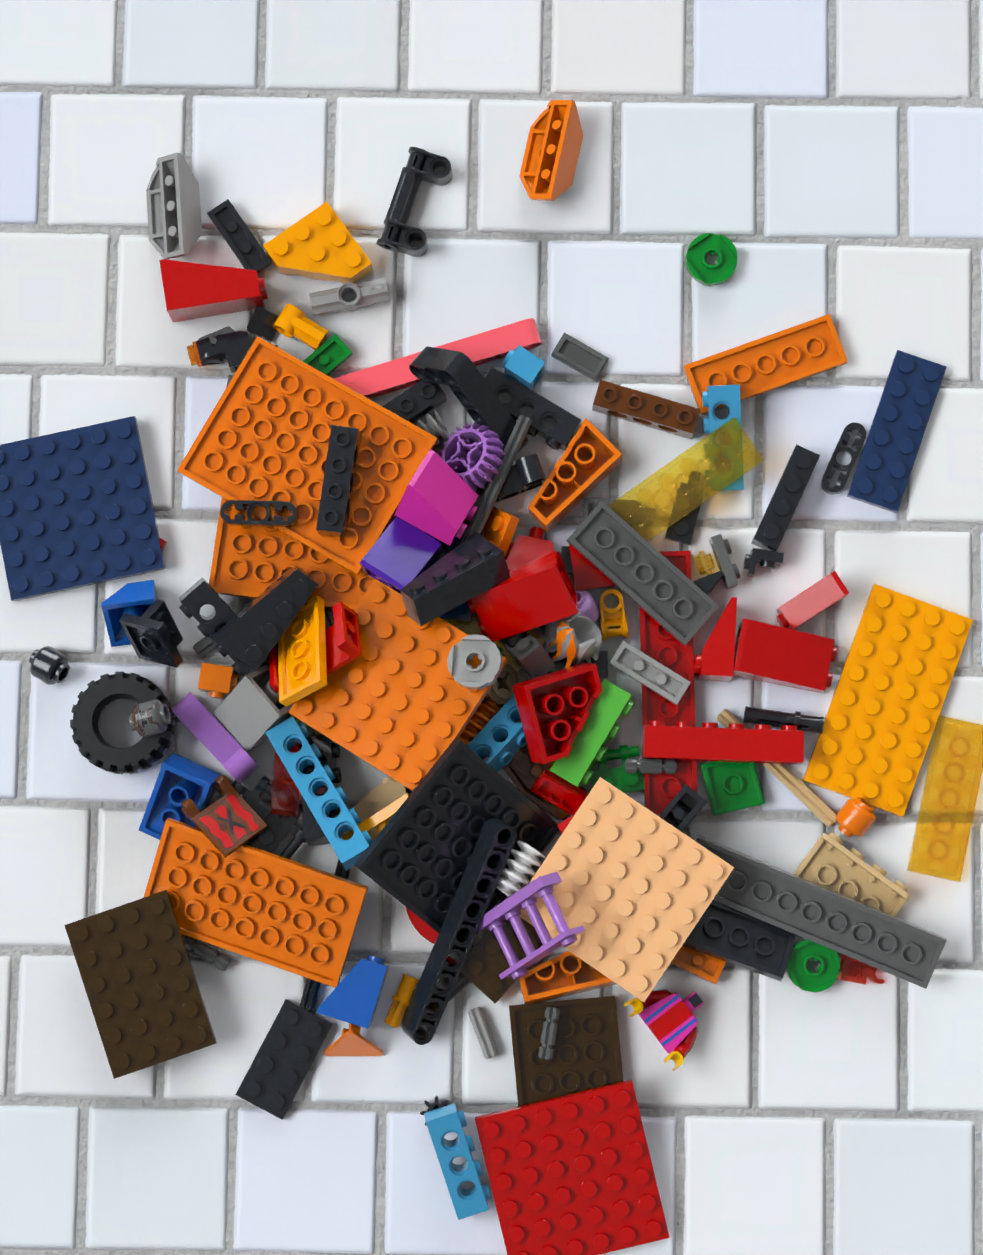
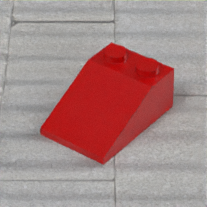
(717, 655)

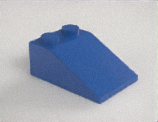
(176, 782)

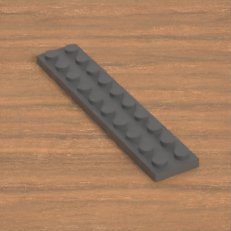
(827, 917)

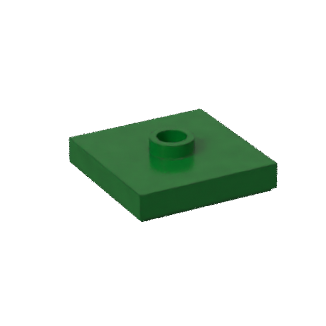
(731, 786)

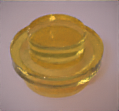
(704, 563)

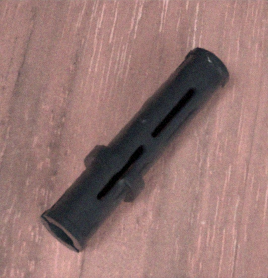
(778, 719)

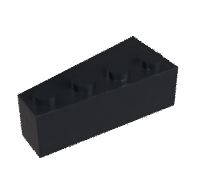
(455, 579)

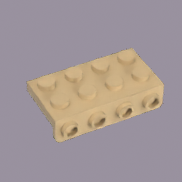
(847, 874)

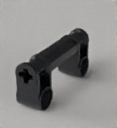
(419, 167)

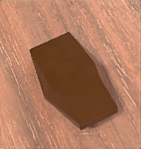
(525, 772)

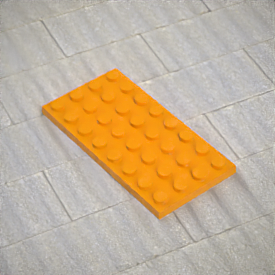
(888, 700)

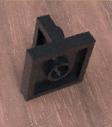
(154, 635)

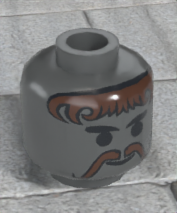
(150, 718)

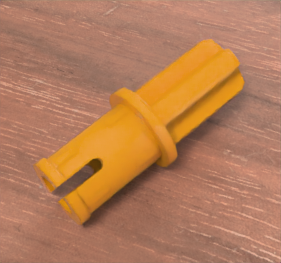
(401, 1001)

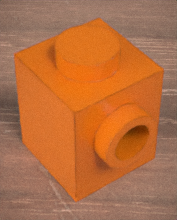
(217, 680)

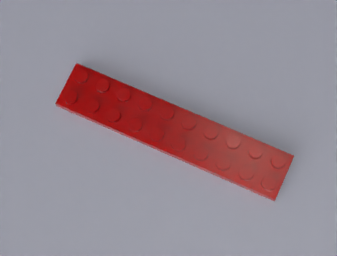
(665, 649)

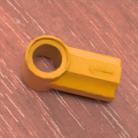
(294, 323)

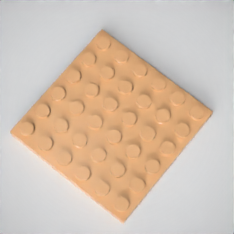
(630, 886)

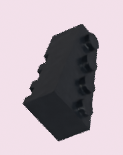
(265, 619)

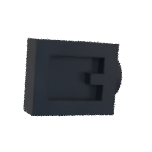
(766, 558)

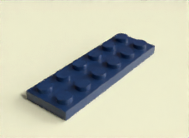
(896, 431)

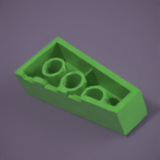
(598, 730)

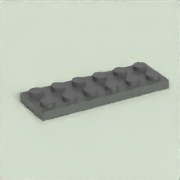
(642, 573)

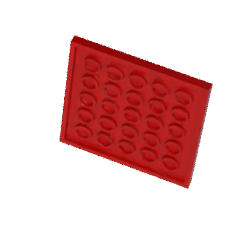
(573, 1174)

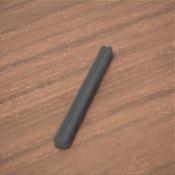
(494, 487)

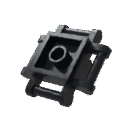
(277, 825)

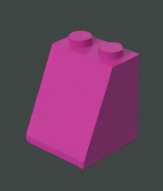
(438, 500)

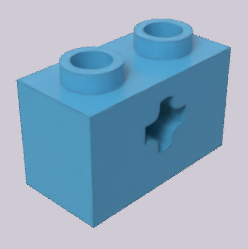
(524, 367)

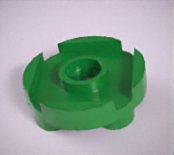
(708, 273)
(806, 979)

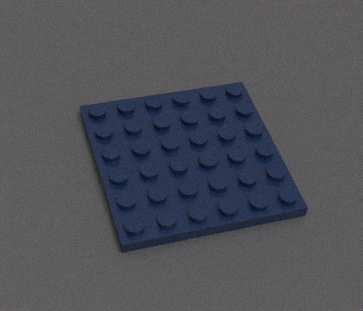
(76, 509)

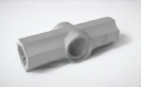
(332, 299)

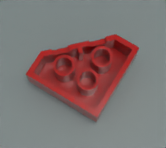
(556, 709)

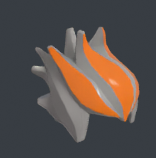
(577, 640)

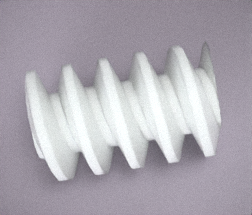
(519, 868)

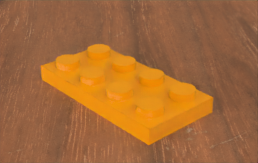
(303, 653)

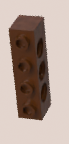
(646, 409)

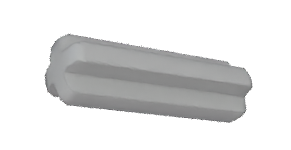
(483, 1033)

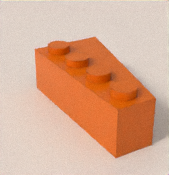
(579, 470)
(561, 978)

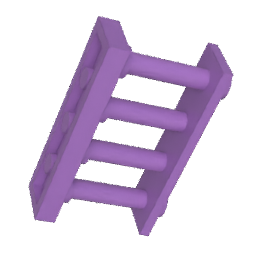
(510, 910)

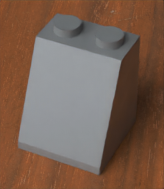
(252, 709)

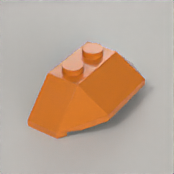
(552, 151)

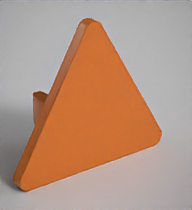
(353, 1044)

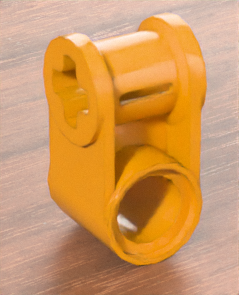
(613, 617)

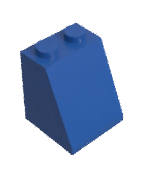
(357, 994)

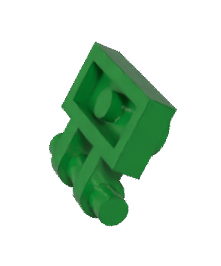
(617, 776)

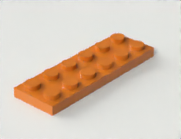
(769, 361)

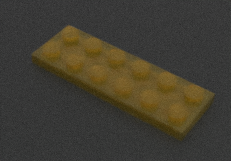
(688, 480)
(948, 800)

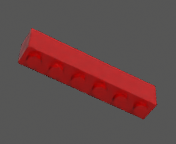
(723, 744)

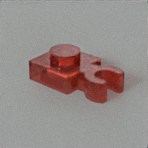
(856, 971)

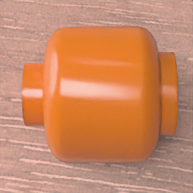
(855, 817)

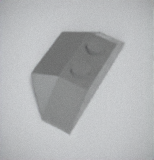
(173, 207)

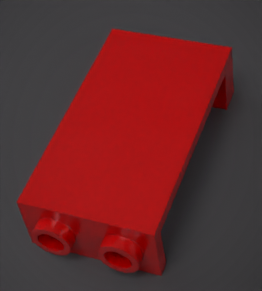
(342, 643)

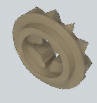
(509, 678)

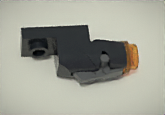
(220, 346)

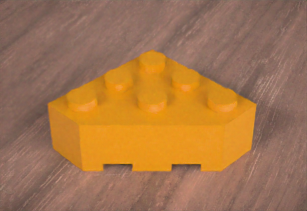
(319, 249)

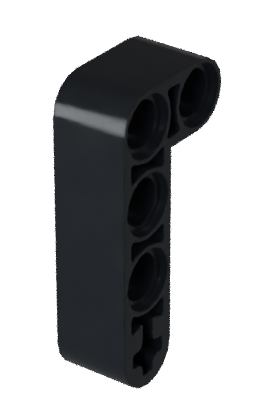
(522, 477)

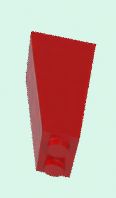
(209, 290)
(528, 599)
(783, 656)

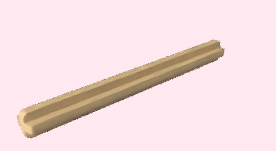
(790, 780)

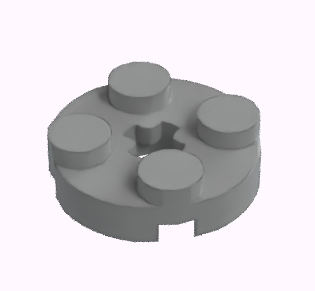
(484, 674)

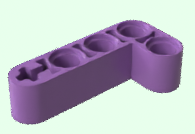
(215, 737)

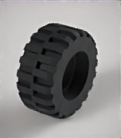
(87, 714)

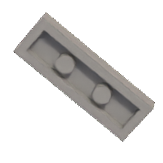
(649, 673)

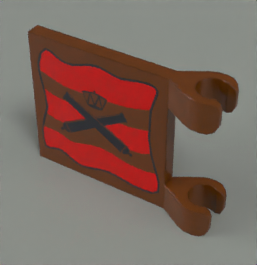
(227, 821)

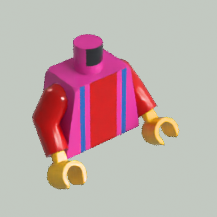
(670, 1021)

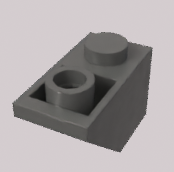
(528, 654)

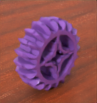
(475, 453)

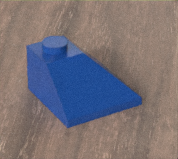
(130, 599)

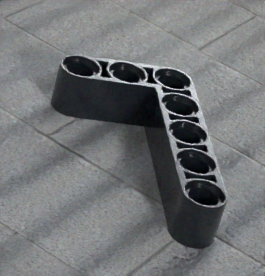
(468, 386)

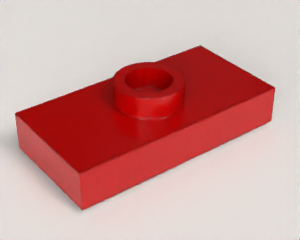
(559, 792)

